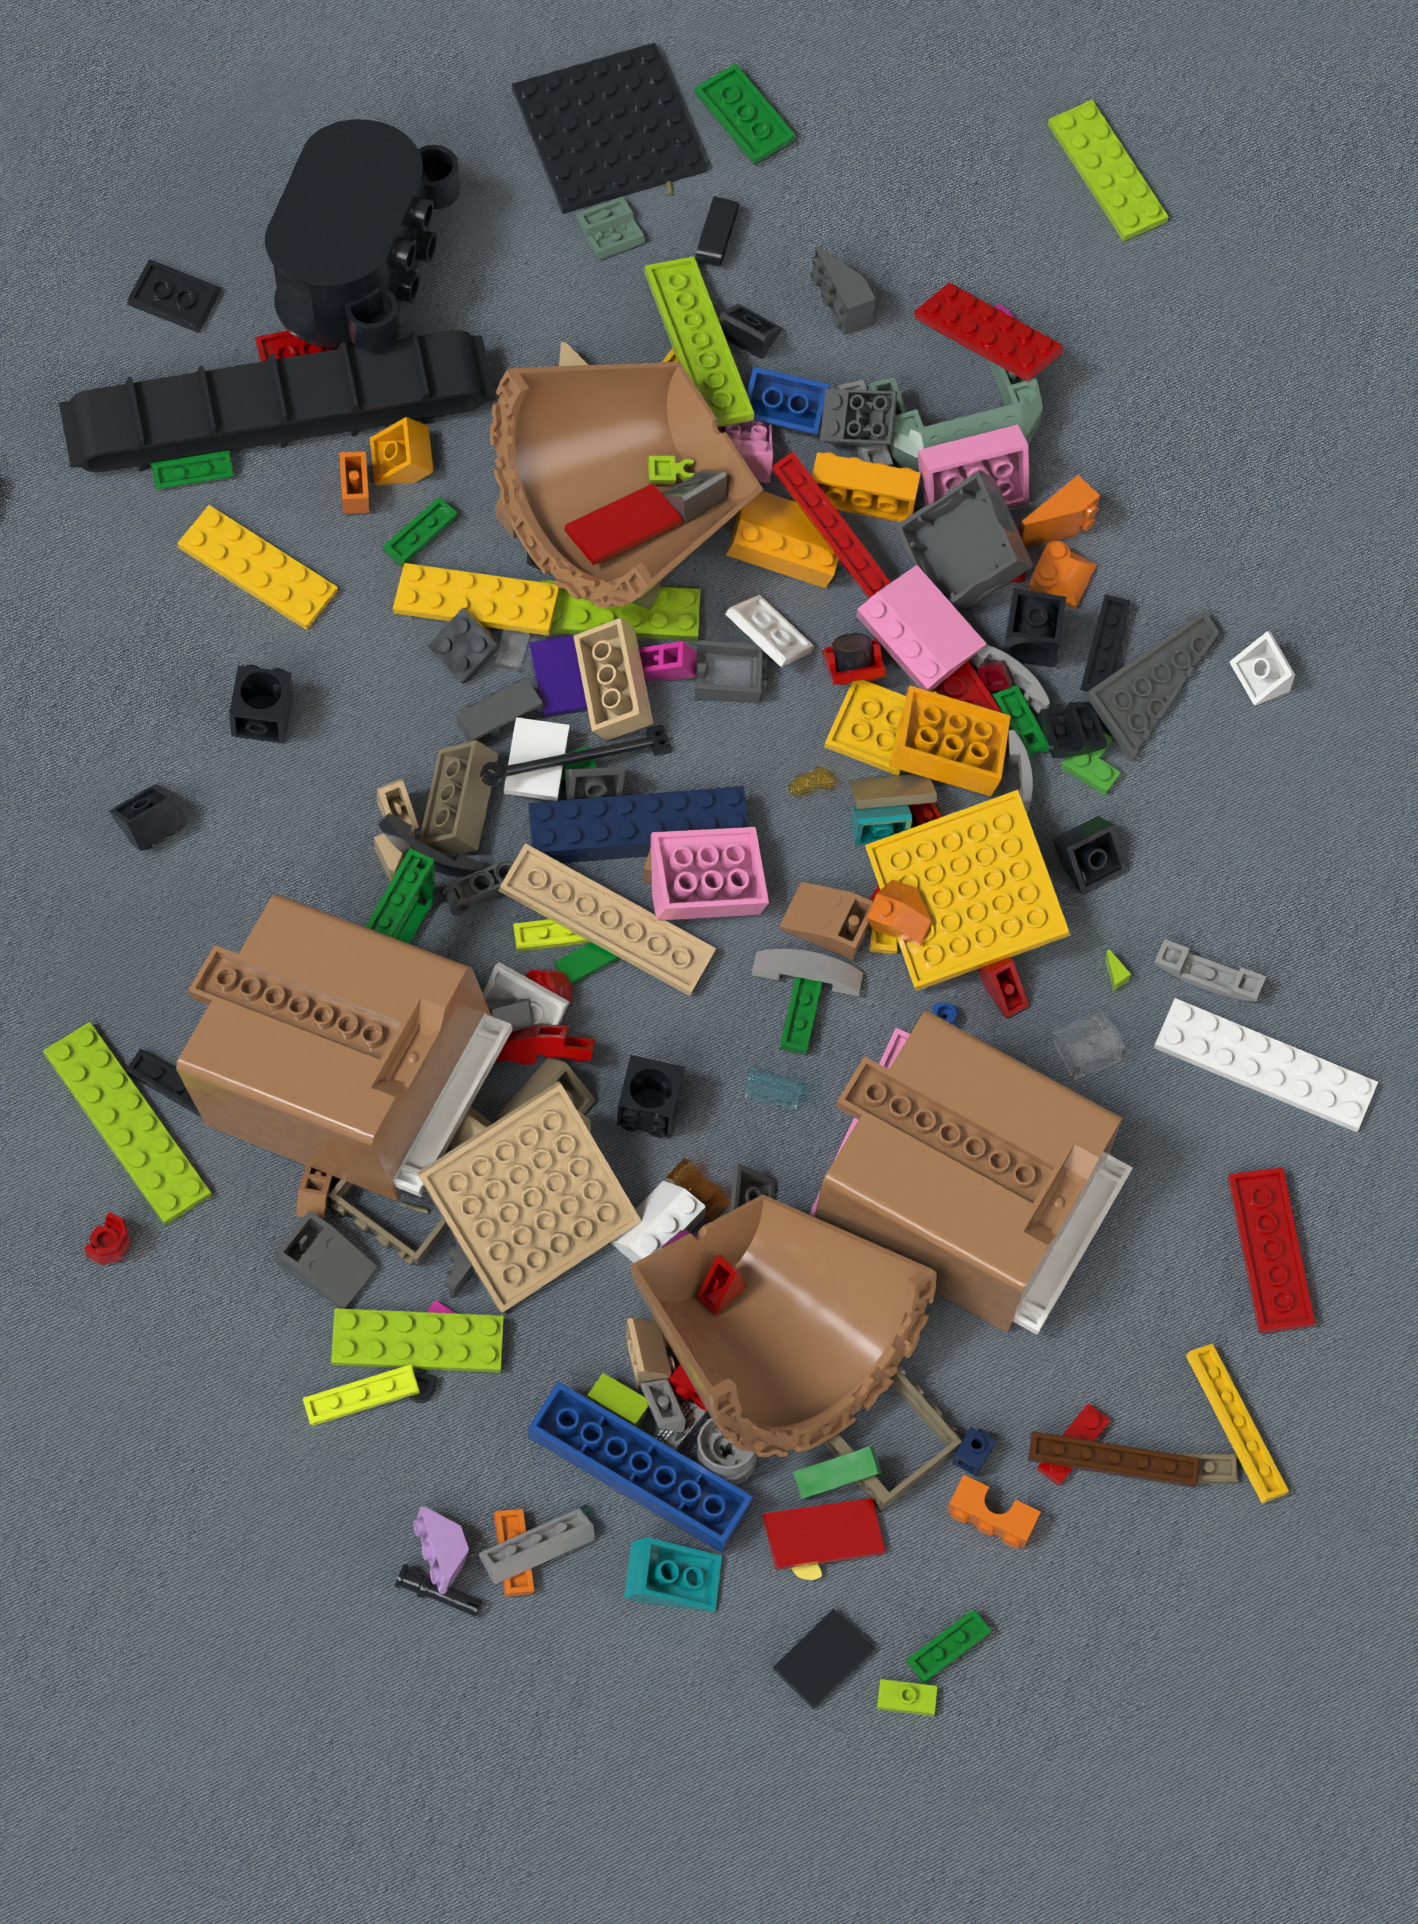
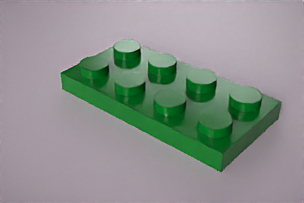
(744, 114)

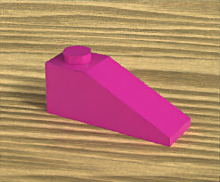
(668, 661)

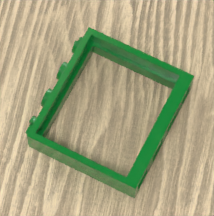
(399, 908)

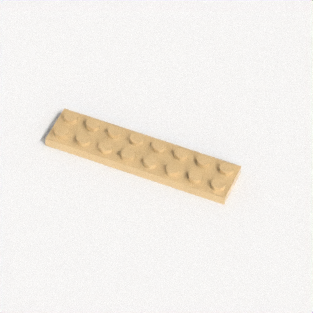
(607, 919)

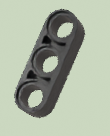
(717, 231)

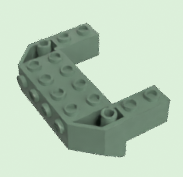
(1020, 407)

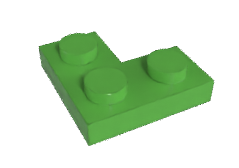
(1092, 769)

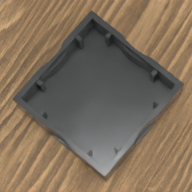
(966, 542)

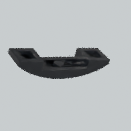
(398, 834)

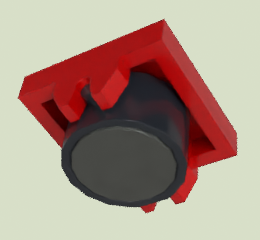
(853, 659)

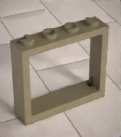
(383, 1236)
(932, 1418)

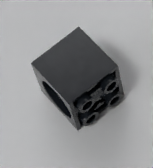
(1034, 627)
(267, 723)
(656, 1075)

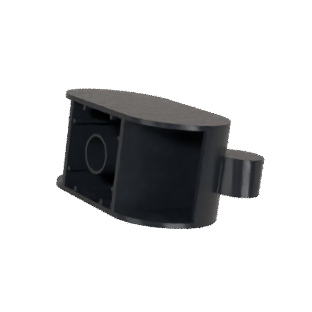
(356, 232)

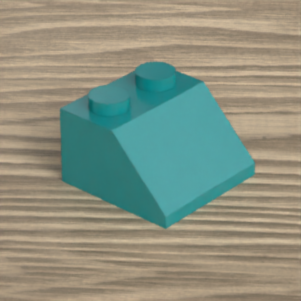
(879, 823)

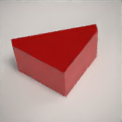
(720, 1285)

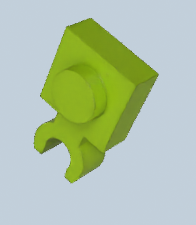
(665, 470)

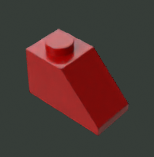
(1004, 986)

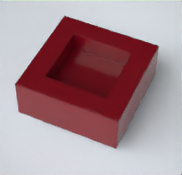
(995, 675)

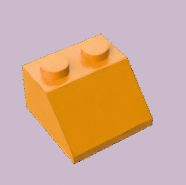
(401, 453)

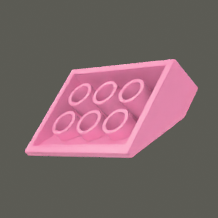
(995, 453)
(920, 629)
(707, 874)

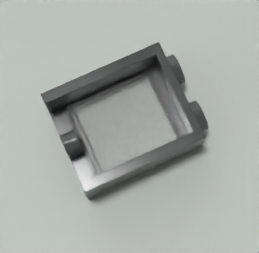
(730, 671)

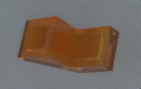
(707, 1192)

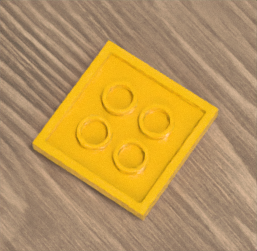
(867, 725)

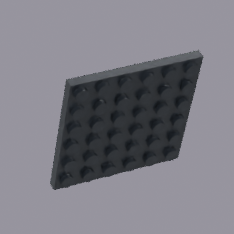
(609, 128)

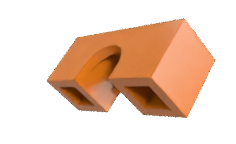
(1013, 1526)

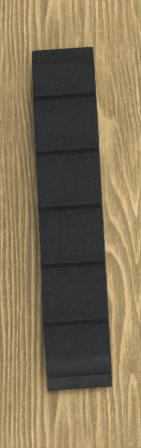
(276, 401)

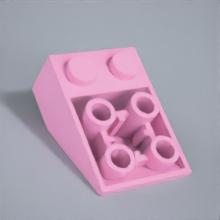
(754, 444)

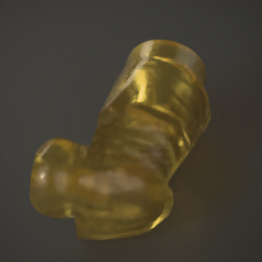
(811, 781)

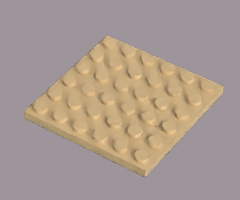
(529, 1197)

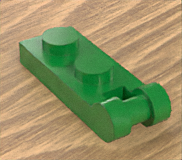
(1022, 719)

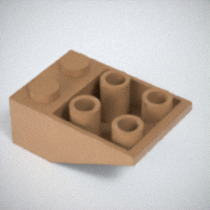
(828, 918)

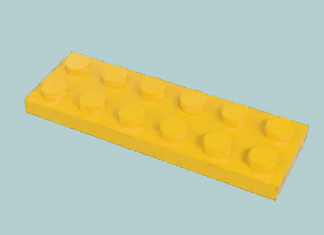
(257, 567)
(491, 599)

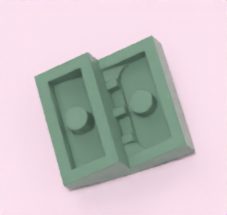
(610, 228)

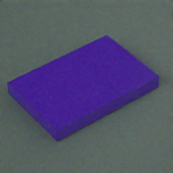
(558, 676)

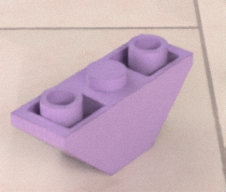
(442, 1546)

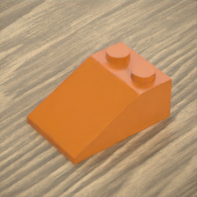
(1062, 514)

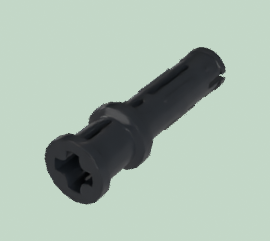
(424, 1587)

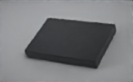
(173, 295)
(823, 1658)

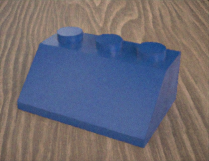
(787, 400)

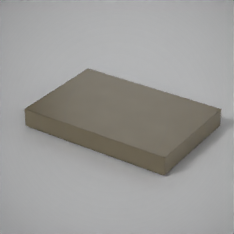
(892, 791)

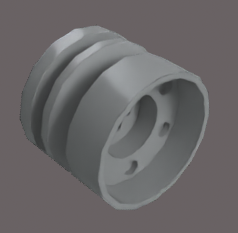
(711, 1447)

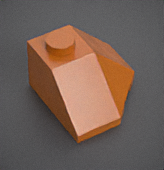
(900, 913)

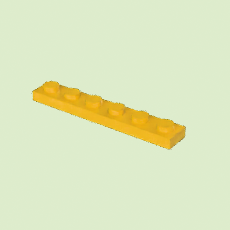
(1237, 1423)

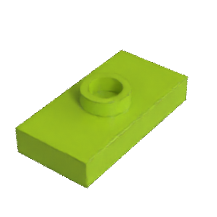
(907, 1697)

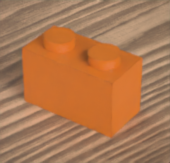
(354, 482)

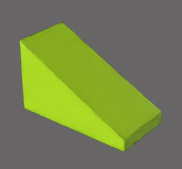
(1118, 973)

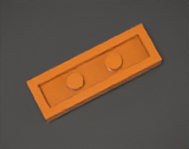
(509, 1525)

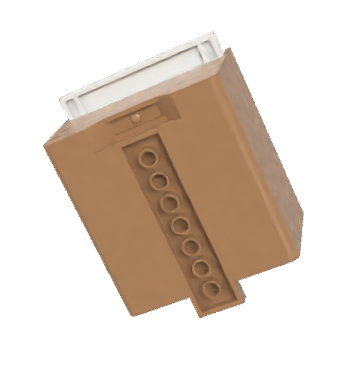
(339, 1047)
(974, 1171)

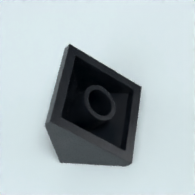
(748, 330)

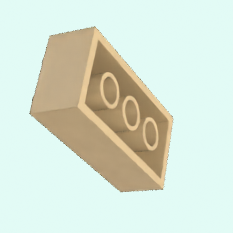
(613, 679)

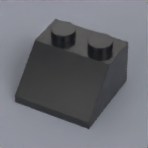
(148, 817)
(1091, 854)

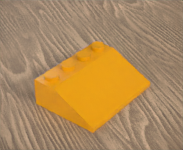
(781, 539)
(950, 741)

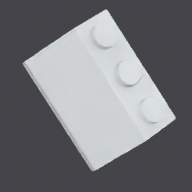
(662, 1216)

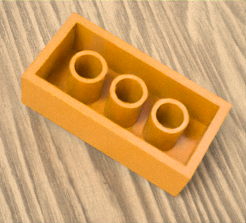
(866, 486)

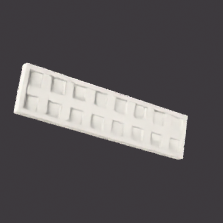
(1266, 1065)

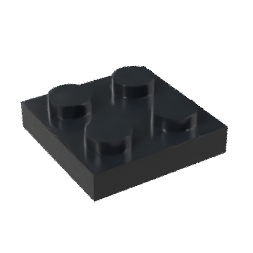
(464, 645)

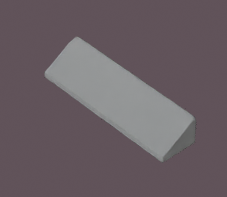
(537, 1545)

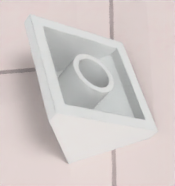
(1263, 670)

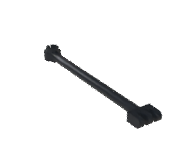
(651, 740)

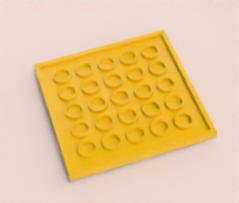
(979, 885)

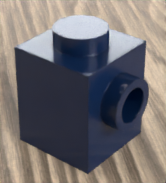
(974, 1451)

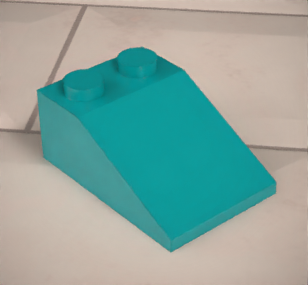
(672, 1575)

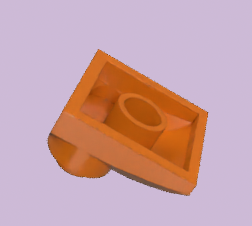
(1062, 573)

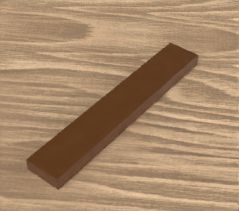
(1113, 1459)

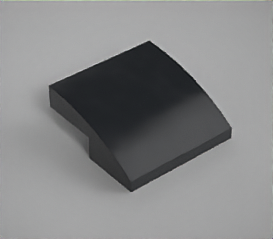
(1072, 730)

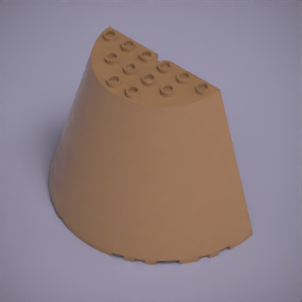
(584, 440)
(805, 1336)

